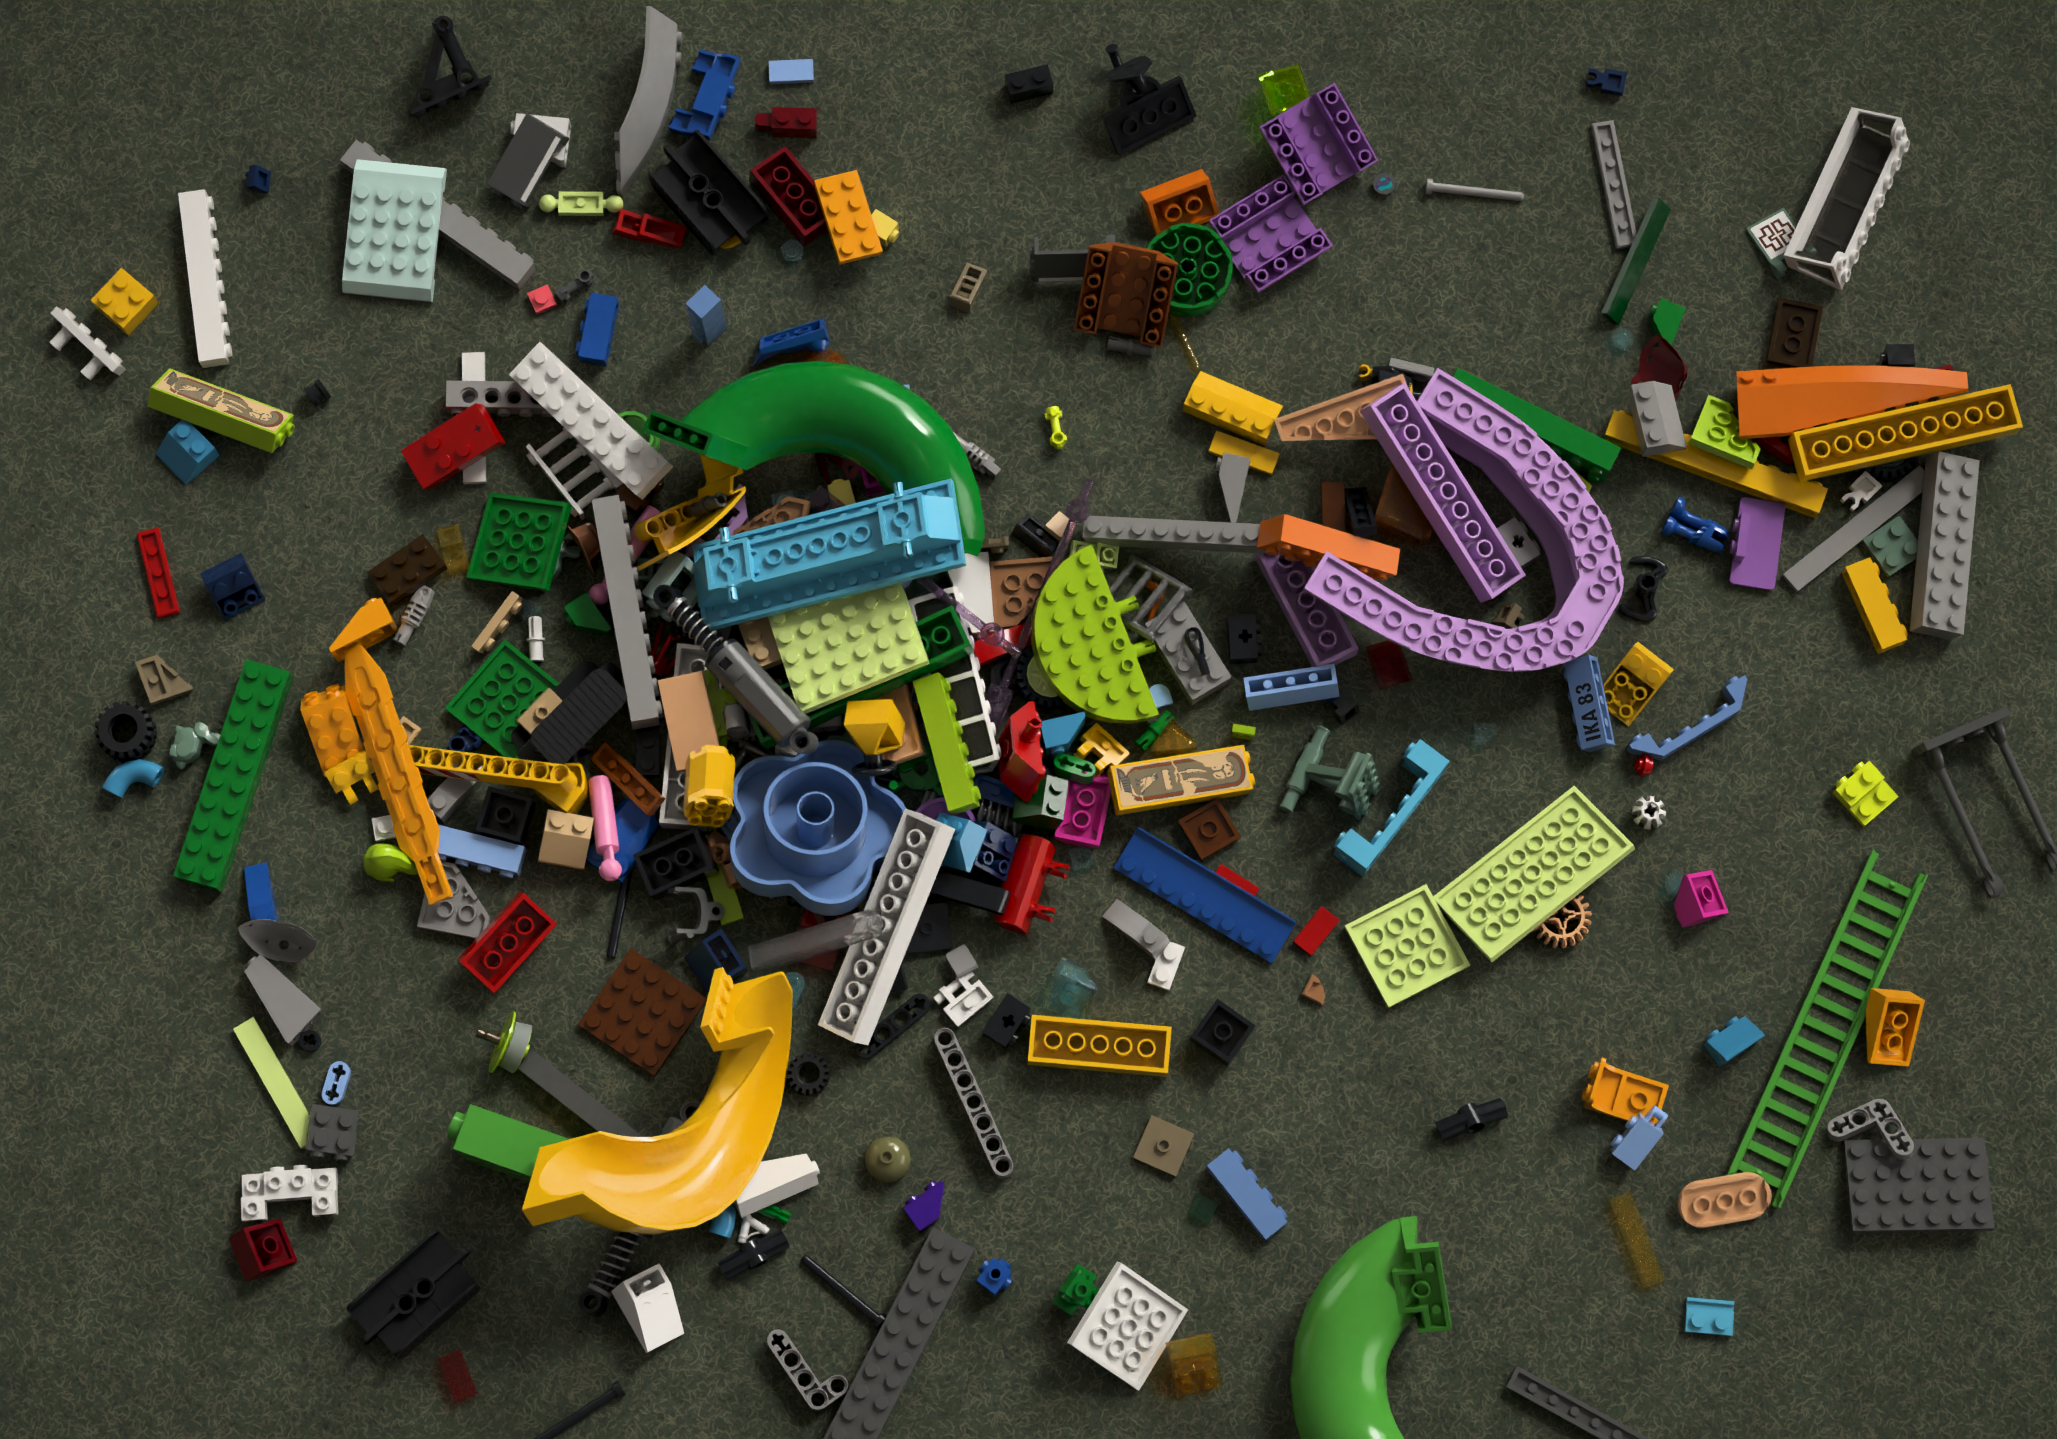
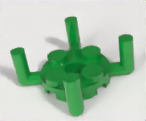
(917, 782)

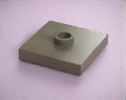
(1163, 1146)

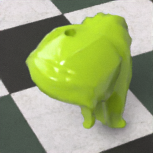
(386, 860)

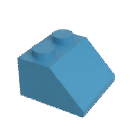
(186, 451)
(1061, 733)
(964, 842)
(1733, 1040)

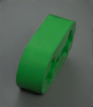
(1074, 768)

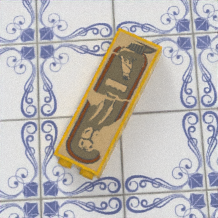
(1180, 779)

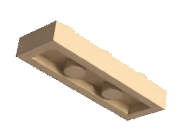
(498, 623)

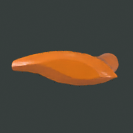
(1152, 586)

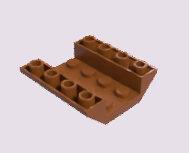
(1126, 292)

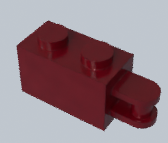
(789, 122)

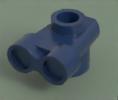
(465, 740)

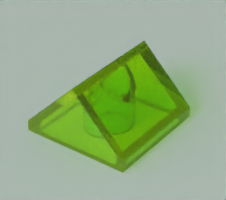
(1283, 88)

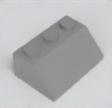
(1656, 418)

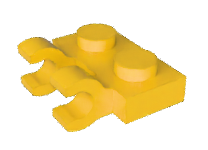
(1102, 745)
(350, 772)

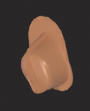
(586, 538)

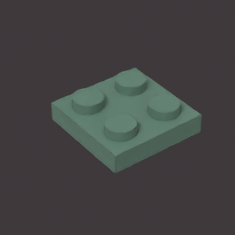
(1892, 546)

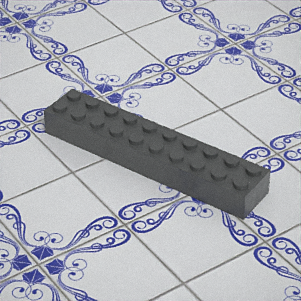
(902, 1338)

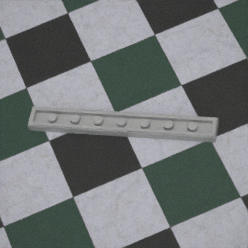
(1855, 530)

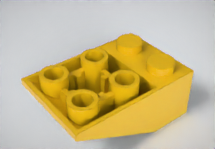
(1634, 683)

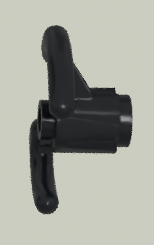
(1645, 593)

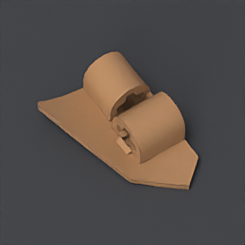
(720, 851)

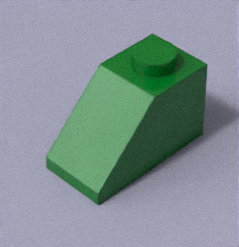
(1666, 319)
(586, 616)

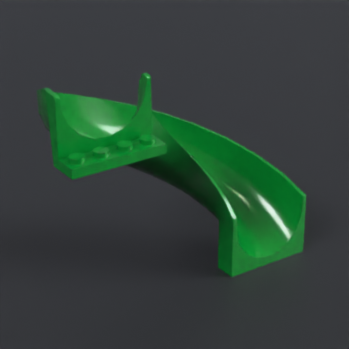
(836, 413)

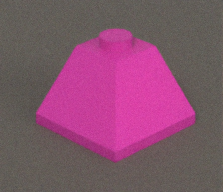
(1699, 899)

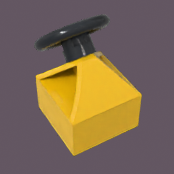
(875, 729)
(574, 800)

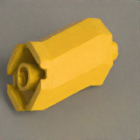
(709, 786)

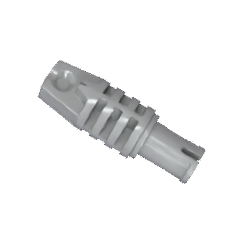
(979, 458)
(414, 614)

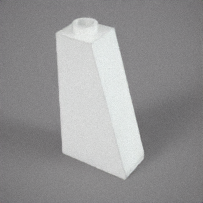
(975, 587)
(777, 1181)

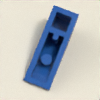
(260, 893)

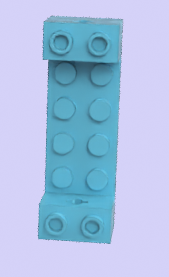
(1428, 767)

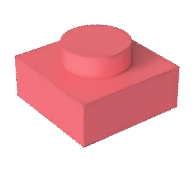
(542, 299)

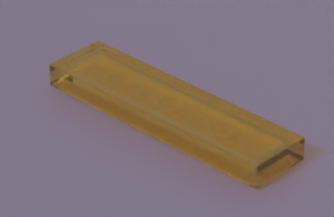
(1636, 1240)

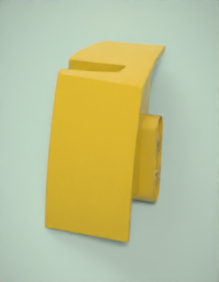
(685, 529)

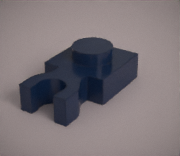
(1610, 82)

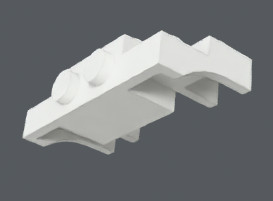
(289, 1185)

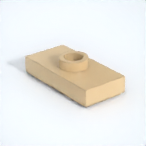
(539, 710)

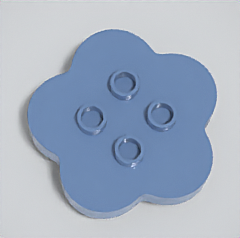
(811, 828)

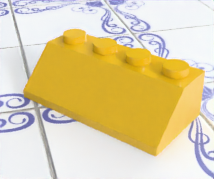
(1232, 408)

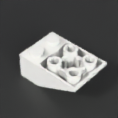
(650, 1307)

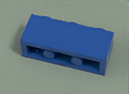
(597, 329)

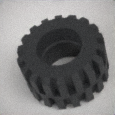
(134, 747)

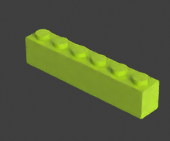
(946, 743)

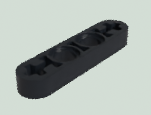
(890, 1024)

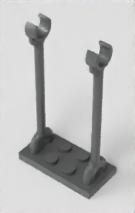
(1997, 732)

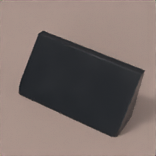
(1035, 537)

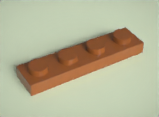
(628, 779)

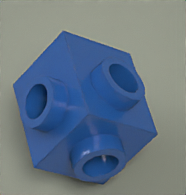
(992, 1284)

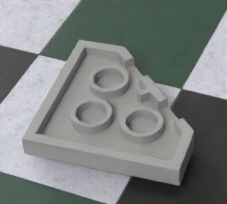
(458, 915)

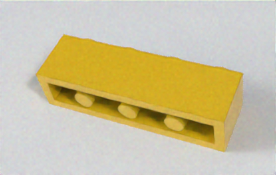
(1874, 605)

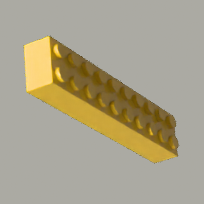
(1905, 433)

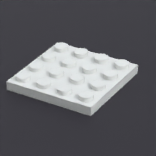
(1127, 1326)

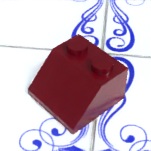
(262, 1249)

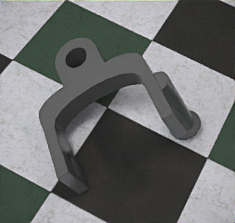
(704, 914)

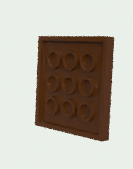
(642, 1012)

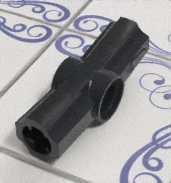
(1471, 1119)
(753, 1254)

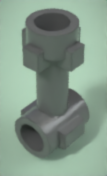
(585, 279)

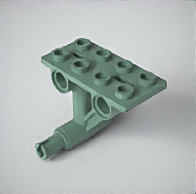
(1353, 785)

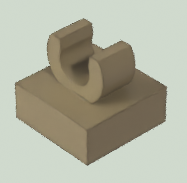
(1508, 614)

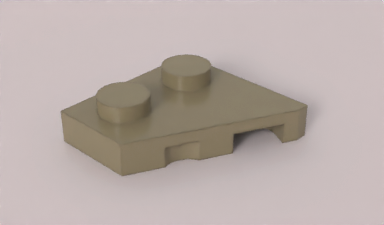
(160, 681)

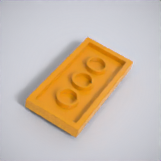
(848, 217)

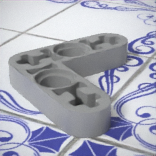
(1873, 1119)

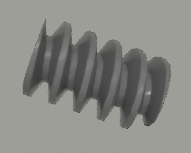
(999, 818)

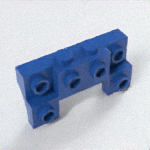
(712, 96)

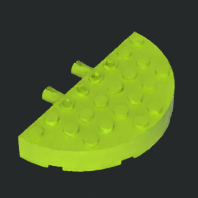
(1085, 644)

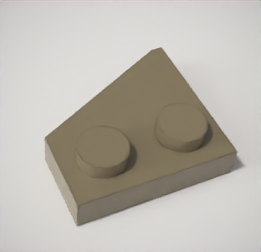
(995, 545)

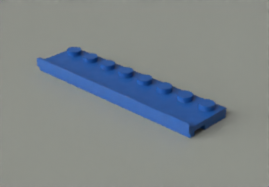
(1205, 894)

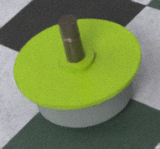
(510, 1044)

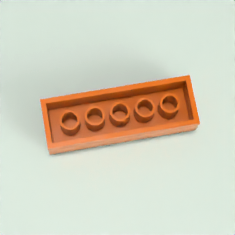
(1309, 542)

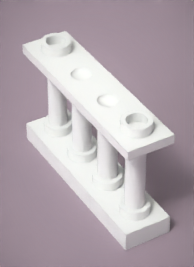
(609, 482)

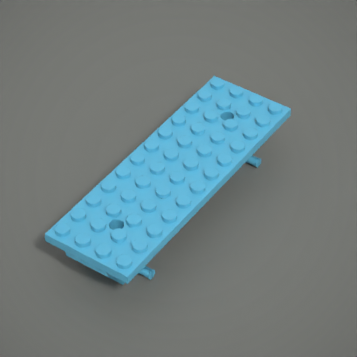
(829, 555)

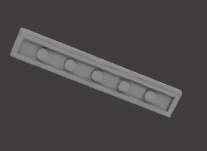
(1614, 184)

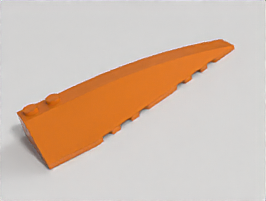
(1803, 397)

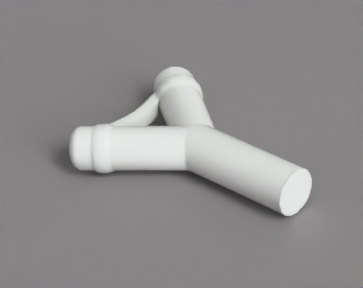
(746, 1223)

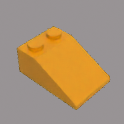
(368, 627)
(1892, 1026)

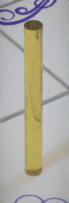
(1184, 342)

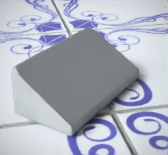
(1413, 370)

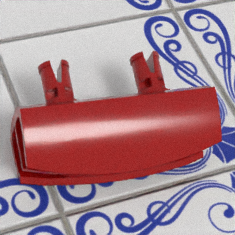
(1025, 881)

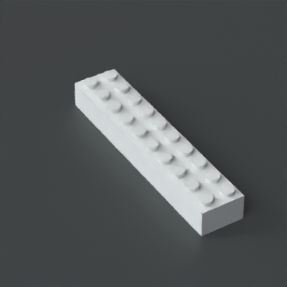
(899, 900)

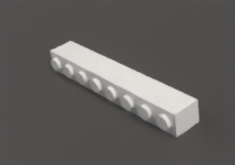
(204, 278)

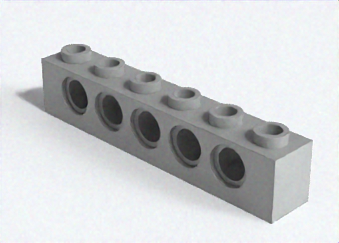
(481, 390)

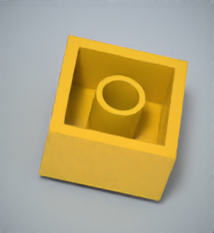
(124, 301)

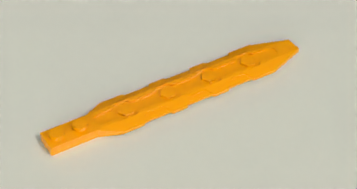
(395, 769)

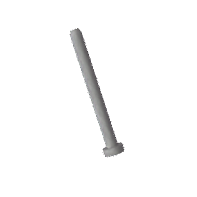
(1472, 191)

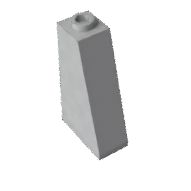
(283, 1000)

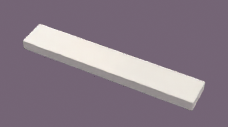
(474, 370)

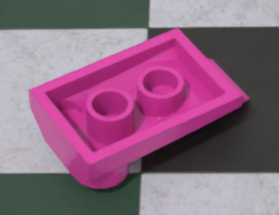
(1085, 812)

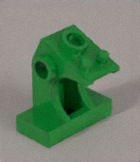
(1076, 1290)

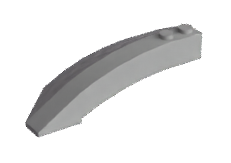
(651, 100)

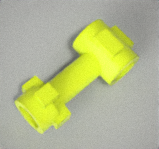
(1058, 438)

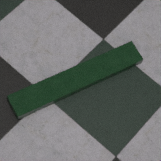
(1636, 261)

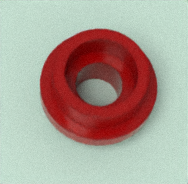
(1643, 765)

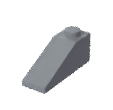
(1232, 477)
(450, 796)
(1137, 928)

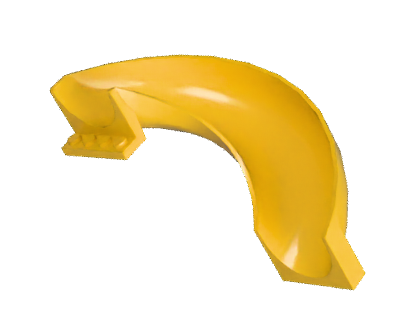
(706, 1161)

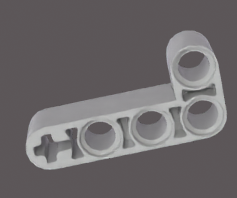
(802, 1368)

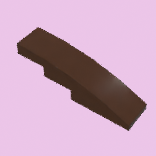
(1333, 505)

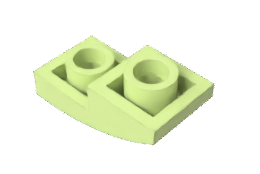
(1106, 553)

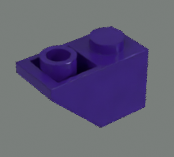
(926, 1208)

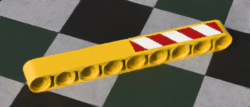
(491, 766)

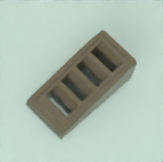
(964, 300)

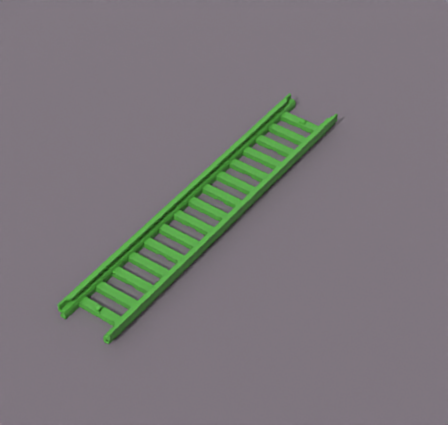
(1847, 1038)

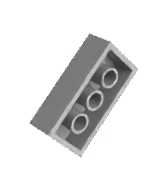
(1181, 662)

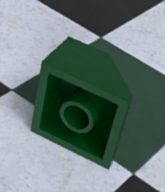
(1045, 807)

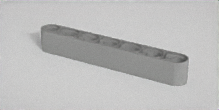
(971, 1091)

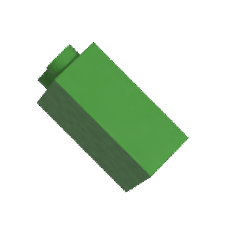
(498, 1141)

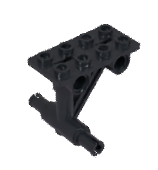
(451, 85)

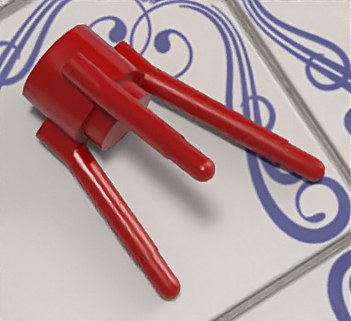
(660, 662)

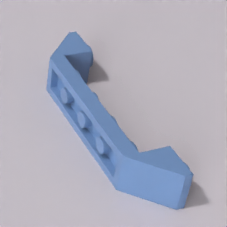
(1645, 744)

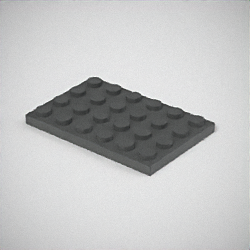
(1933, 1191)

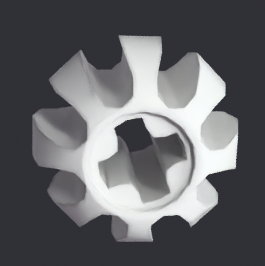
(1652, 806)

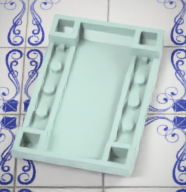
(393, 230)

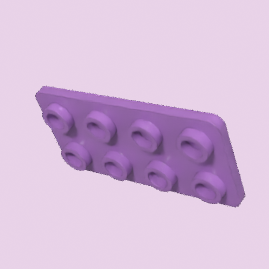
(1756, 543)

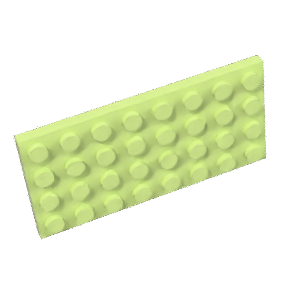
(1533, 873)

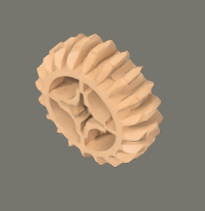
(1561, 927)

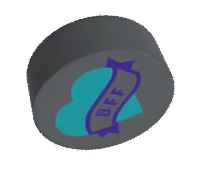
(1383, 184)

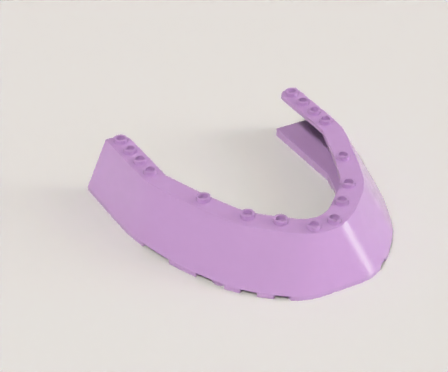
(1555, 508)

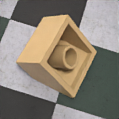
(565, 839)

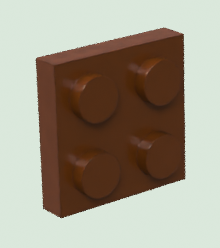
(1209, 829)

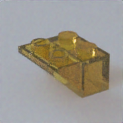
(1194, 1364)

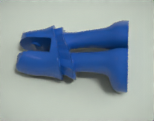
(1706, 528)

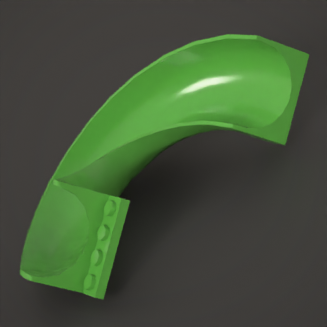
(1353, 1327)

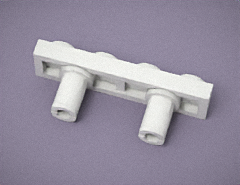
(96, 346)

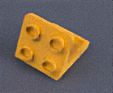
(331, 726)
(1621, 1092)

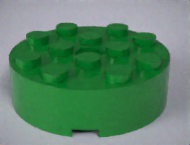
(1211, 263)

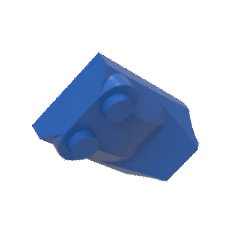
(807, 336)
(634, 834)

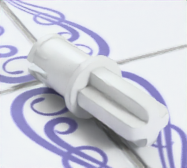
(535, 639)

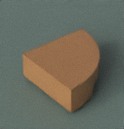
(1314, 990)

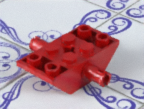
(1021, 752)

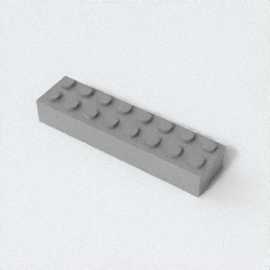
(1944, 545)

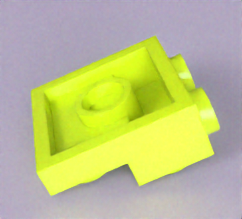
(1864, 793)

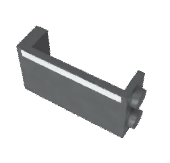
(526, 160)
(1059, 264)

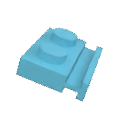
(1709, 1316)

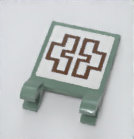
(1773, 237)

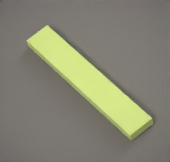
(274, 1078)

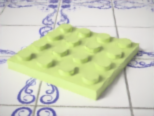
(1407, 946)

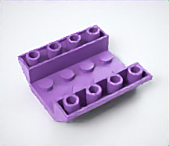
(1318, 143)
(1269, 234)

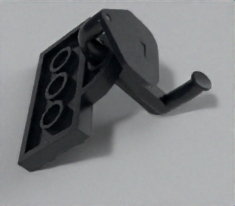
(1149, 109)

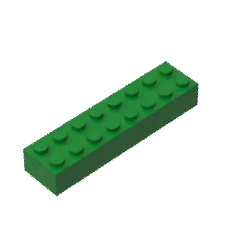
(1571, 443)

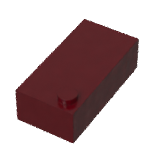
(790, 194)

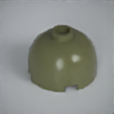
(887, 1159)

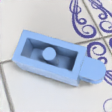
(1638, 1137)

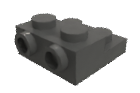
(331, 1132)

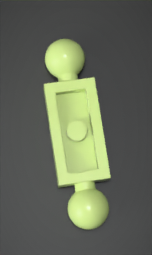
(581, 203)

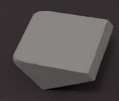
(961, 961)

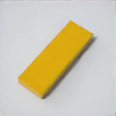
(1260, 457)

